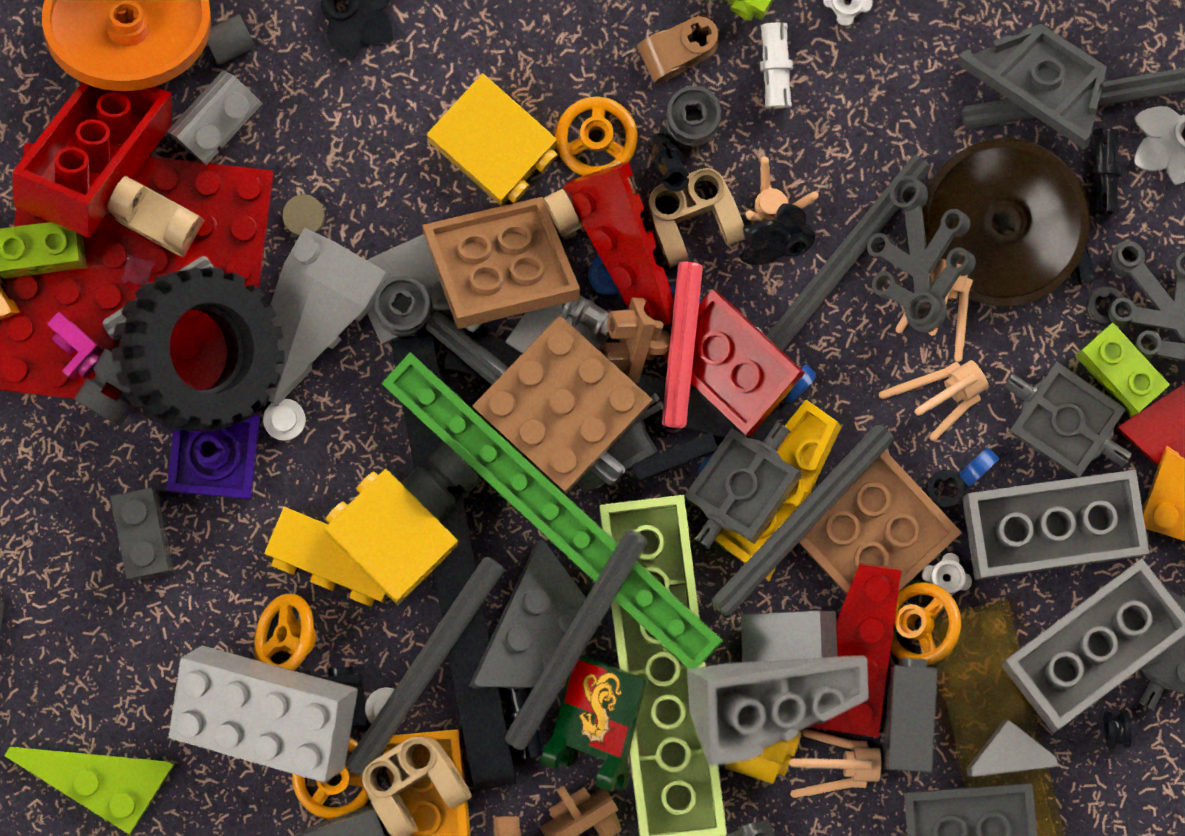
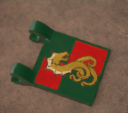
(598, 719)

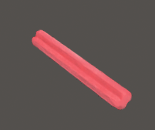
(682, 344)

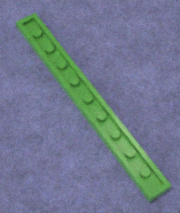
(548, 508)

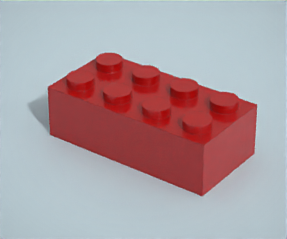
(88, 152)

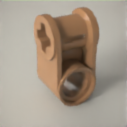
(671, 52)

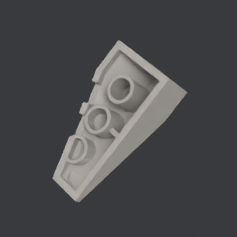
(316, 301)
(757, 704)

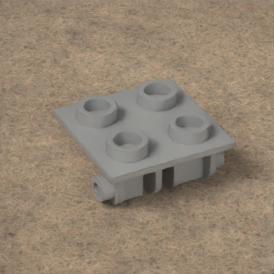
(580, 314)

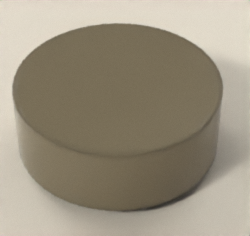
(303, 212)

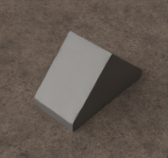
(1010, 751)

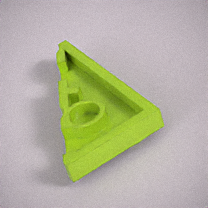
(107, 785)

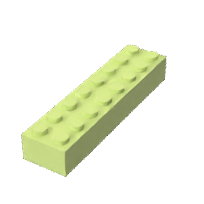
(670, 775)

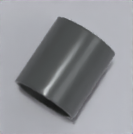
(230, 39)

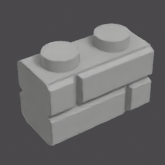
(214, 117)

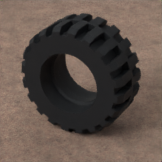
(248, 338)

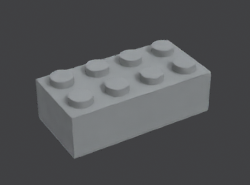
(1055, 524)
(1096, 646)
(262, 713)

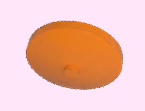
(125, 41)

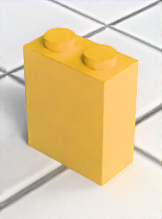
(493, 141)
(390, 535)

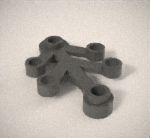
(921, 258)
(1169, 312)

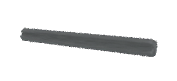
(1113, 92)
(842, 259)
(491, 370)
(802, 520)
(576, 639)
(425, 665)

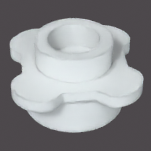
(846, 13)
(950, 566)

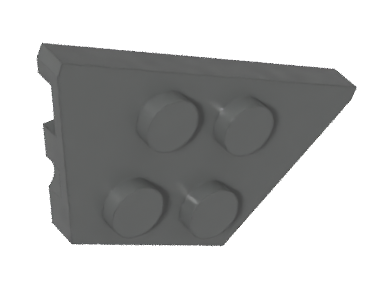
(1044, 78)
(531, 624)

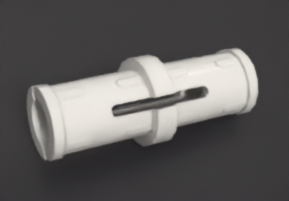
(776, 65)

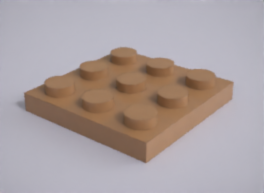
(500, 262)
(562, 404)
(882, 523)

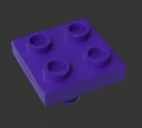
(215, 461)

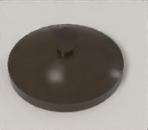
(1023, 218)

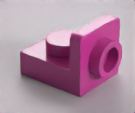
(72, 338)

